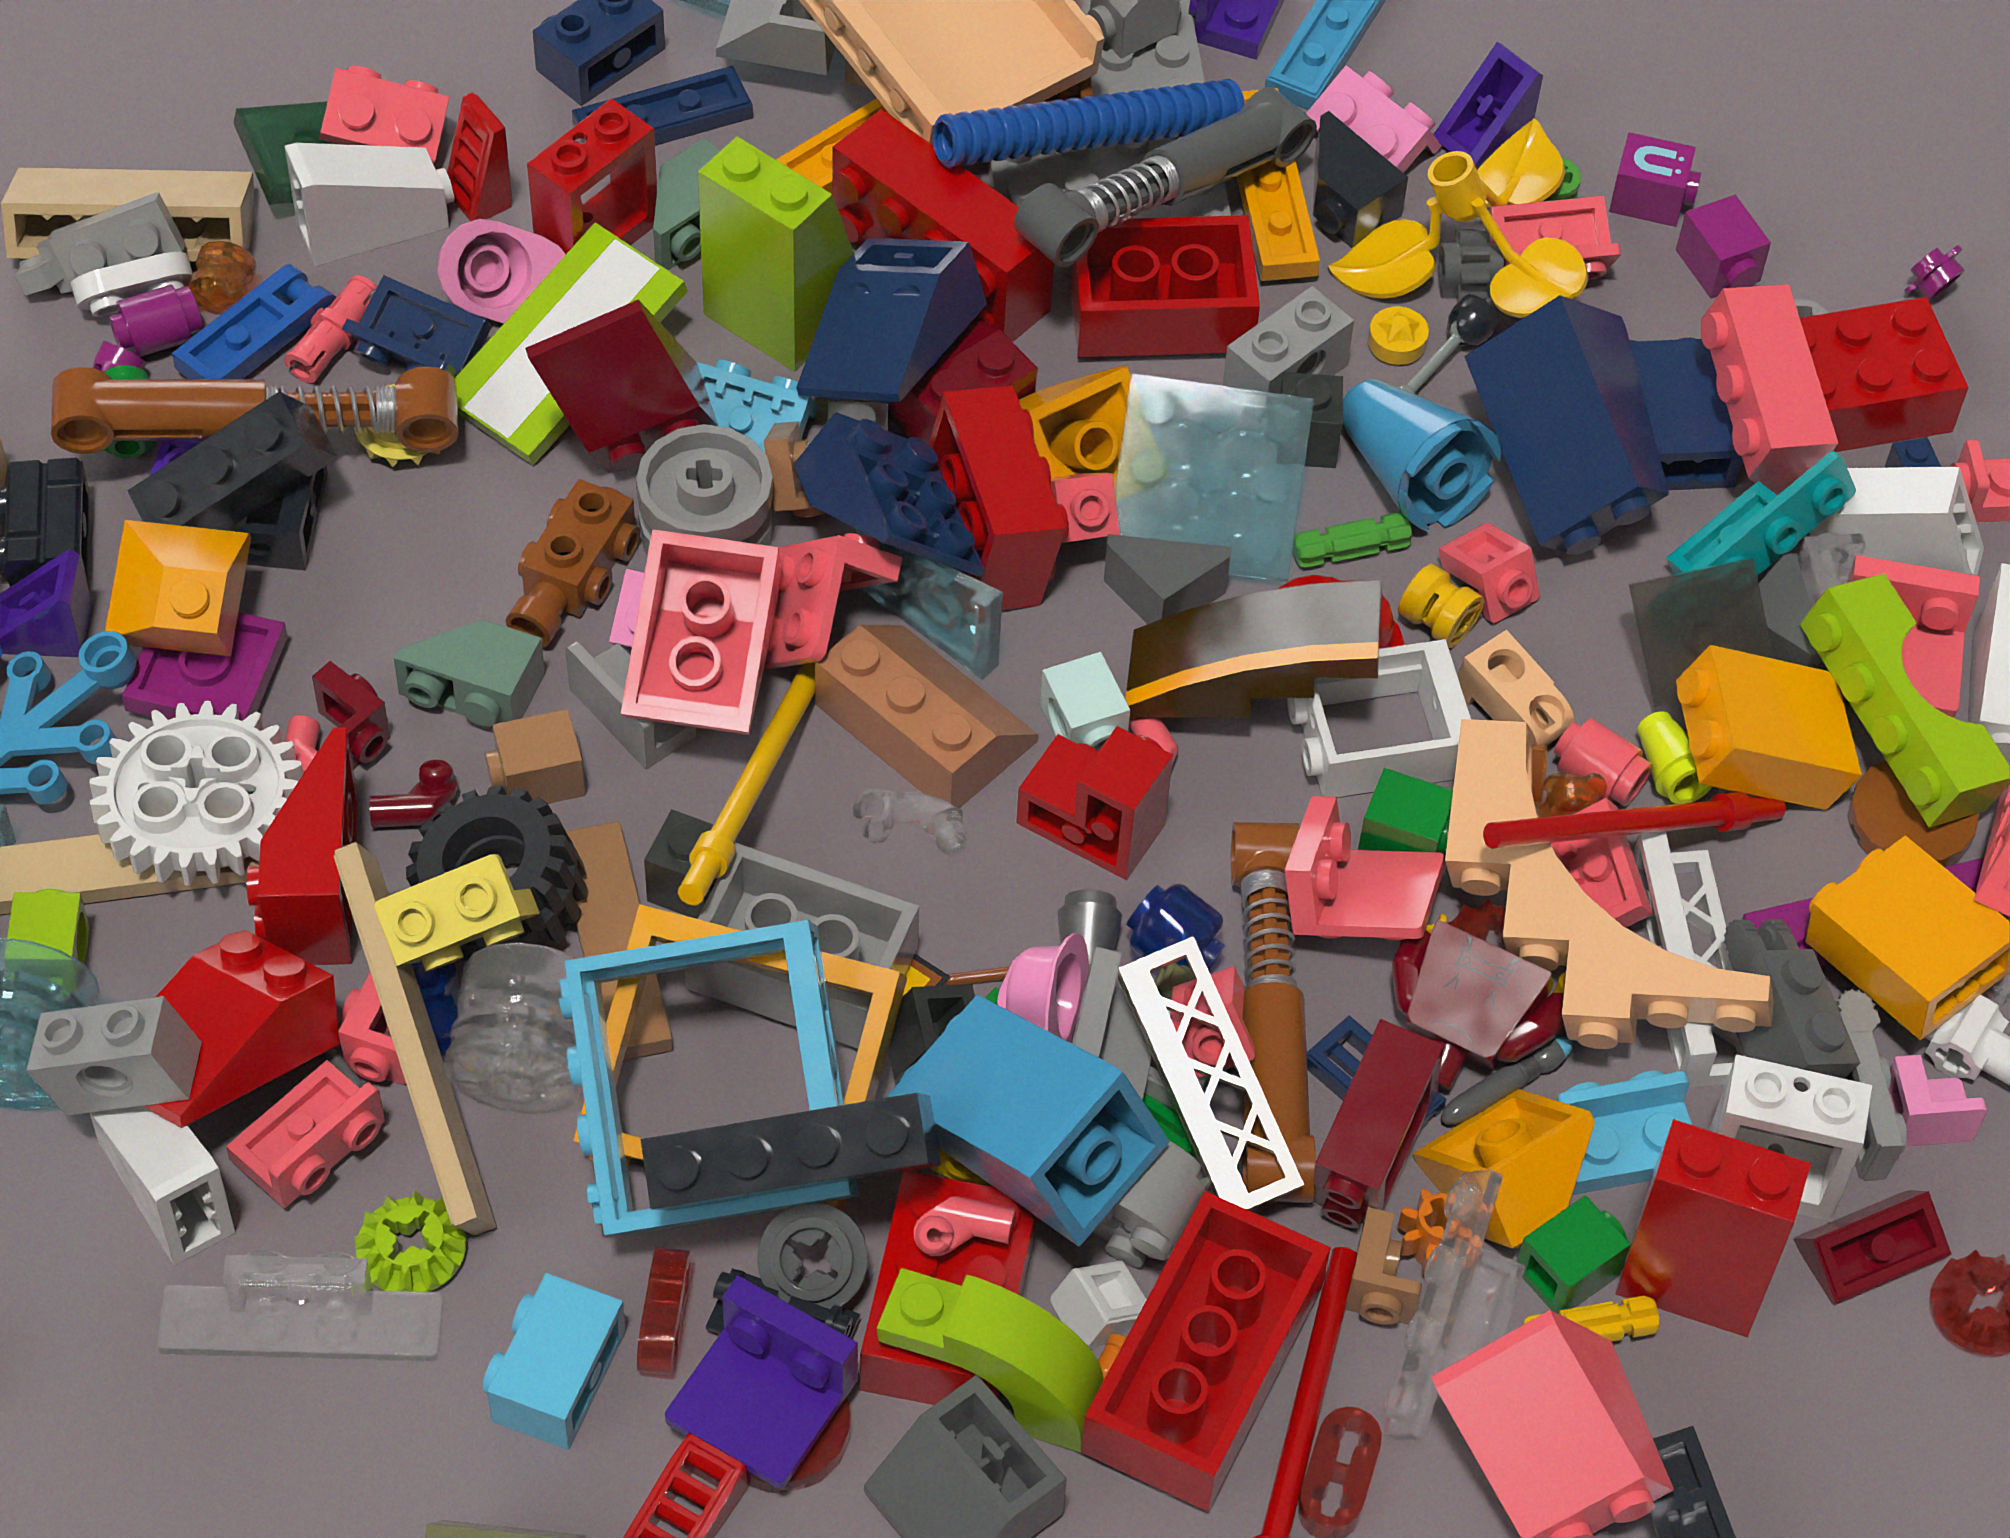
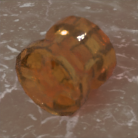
(221, 276)

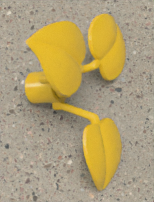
(1520, 171)

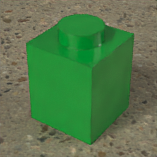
(1406, 815)
(1573, 1255)

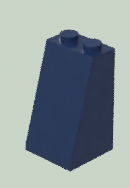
(1571, 422)

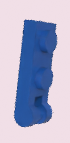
(253, 327)

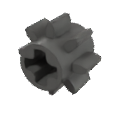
(1469, 263)

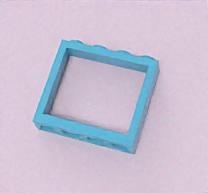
(592, 1066)

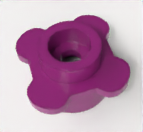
(1935, 272)

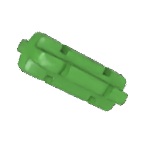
(1352, 539)

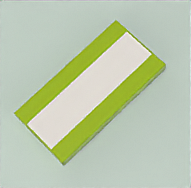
(500, 385)

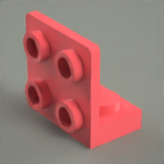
(1942, 608)
(1356, 891)

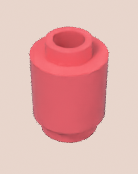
(1603, 752)

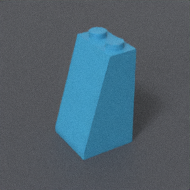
(1035, 1116)

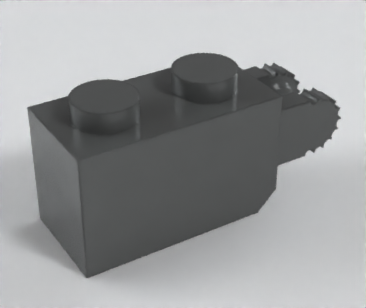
(1805, 1018)

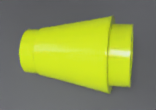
(1673, 763)

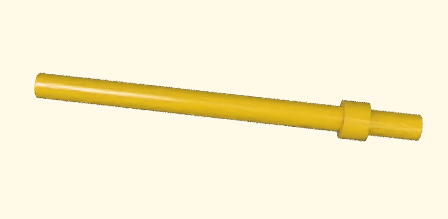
(716, 847)

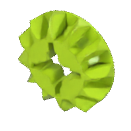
(415, 1268)

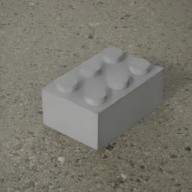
(850, 922)

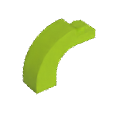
(1006, 1341)

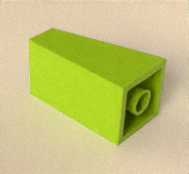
(767, 250)

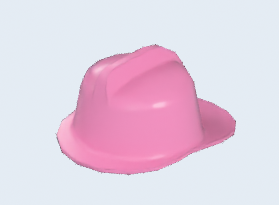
(494, 267)
(1048, 985)

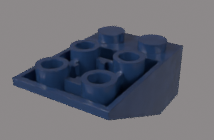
(891, 318)
(887, 490)

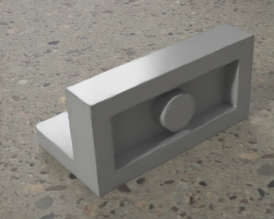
(601, 688)
(1108, 1024)

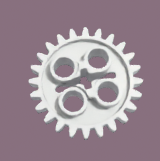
(193, 791)

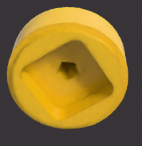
(1398, 335)

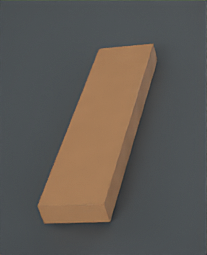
(607, 927)

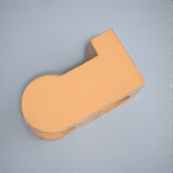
(1515, 689)

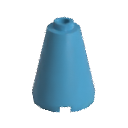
(1421, 451)

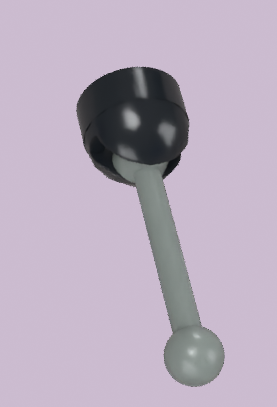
(1468, 324)

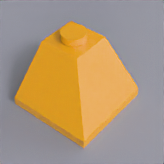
(1081, 422)
(178, 587)
(1528, 1141)

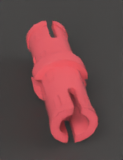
(326, 333)

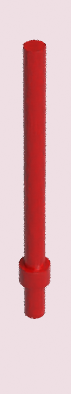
(1724, 812)
(1309, 1395)

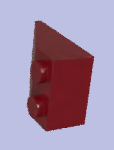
(975, 360)
(622, 384)

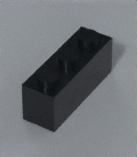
(237, 468)

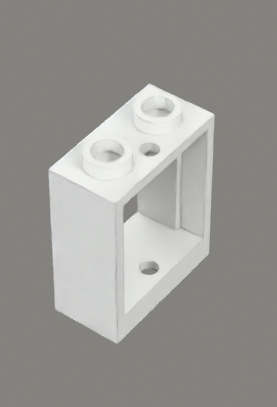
(1402, 670)
(1828, 1113)

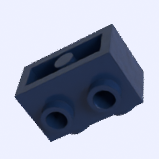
(597, 44)

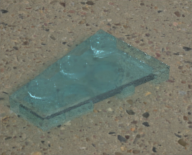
(946, 609)

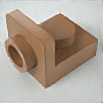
(783, 448)
(1373, 1286)

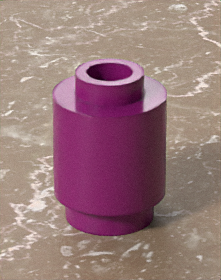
(156, 320)

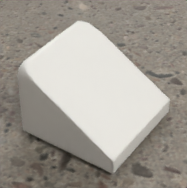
(1098, 1301)

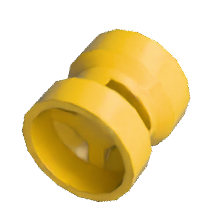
(1440, 605)

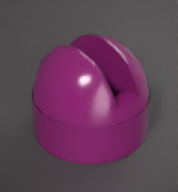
(112, 355)

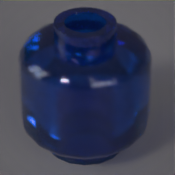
(1172, 917)

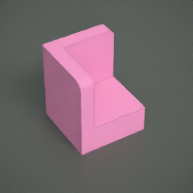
(1933, 1108)

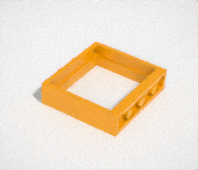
(880, 983)

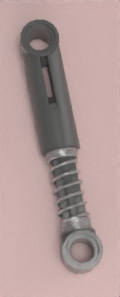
(1263, 131)

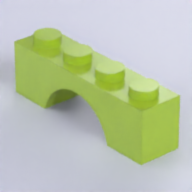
(1940, 761)

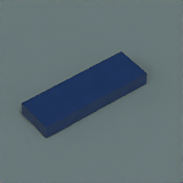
(685, 105)

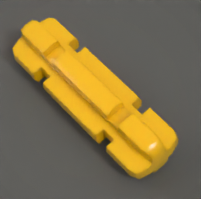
(1634, 1316)

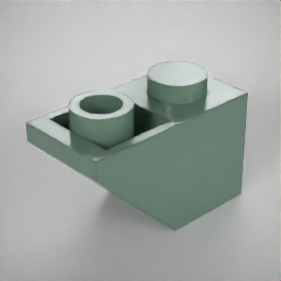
(677, 205)
(473, 671)

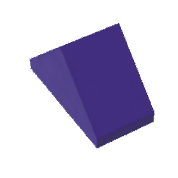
(1492, 105)
(47, 610)

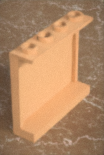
(961, 53)

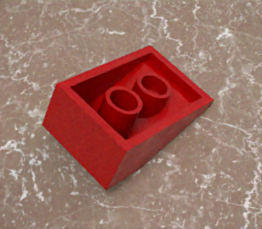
(297, 879)
(255, 1019)

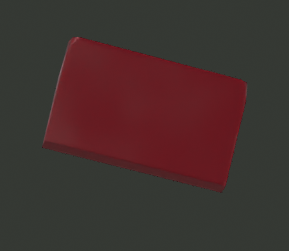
(1874, 1244)

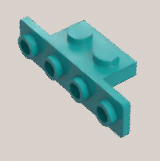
(1767, 523)

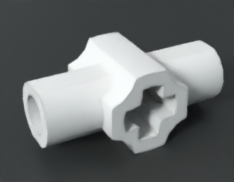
(1972, 1042)

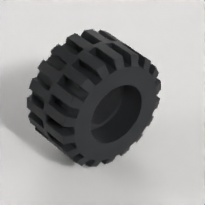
(519, 833)

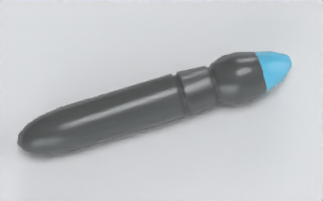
(1506, 1081)

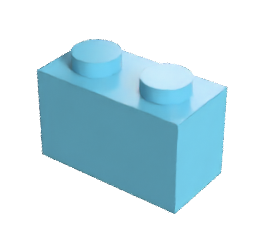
(555, 1360)

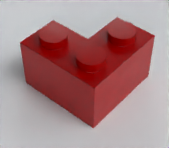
(1100, 801)

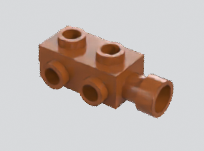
(594, 530)

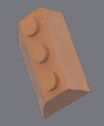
(918, 712)

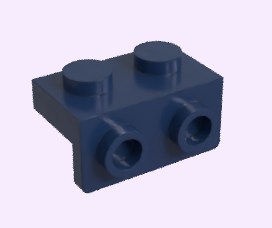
(416, 330)

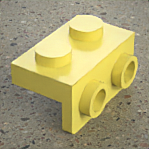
(451, 910)

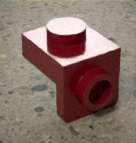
(353, 705)

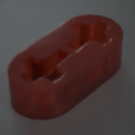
(664, 1310)
(1325, 1469)

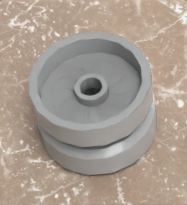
(706, 486)

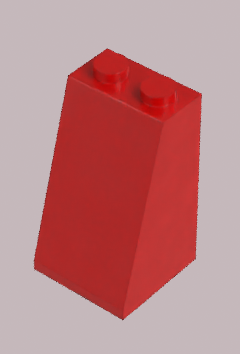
(1712, 1227)

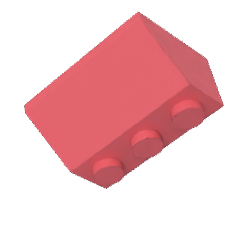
(1768, 383)

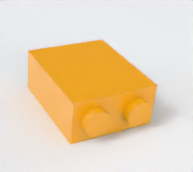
(1767, 728)
(1910, 936)

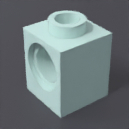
(1083, 700)

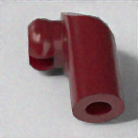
(422, 801)

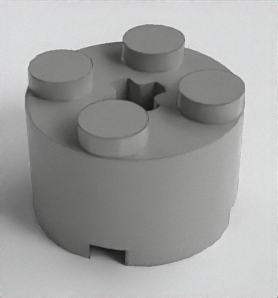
(1154, 1209)

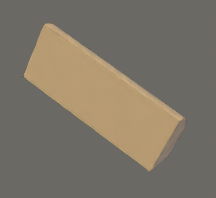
(201, 203)

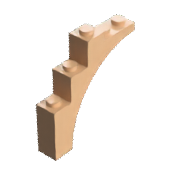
(1552, 922)

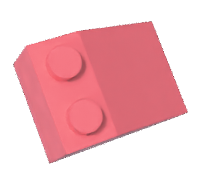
(702, 631)

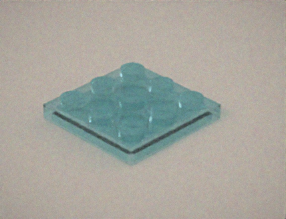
(1214, 469)

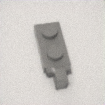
(101, 241)

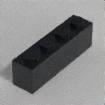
(790, 1152)

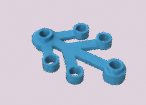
(27, 731)

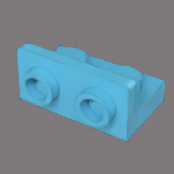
(752, 404)
(1628, 1126)

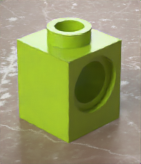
(52, 920)

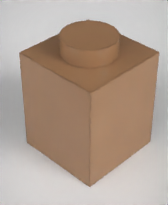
(537, 757)

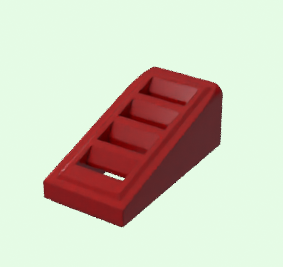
(479, 162)
(707, 1463)

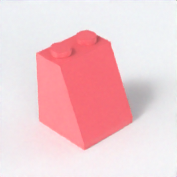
(1556, 1429)

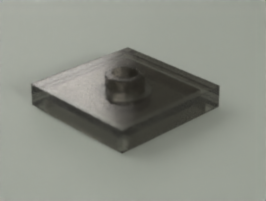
(1697, 609)

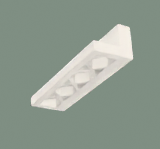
(1667, 927)

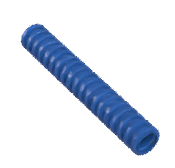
(1082, 122)

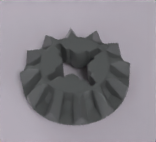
(808, 1224)

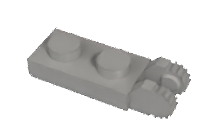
(1884, 1129)

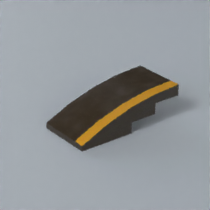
(1254, 647)

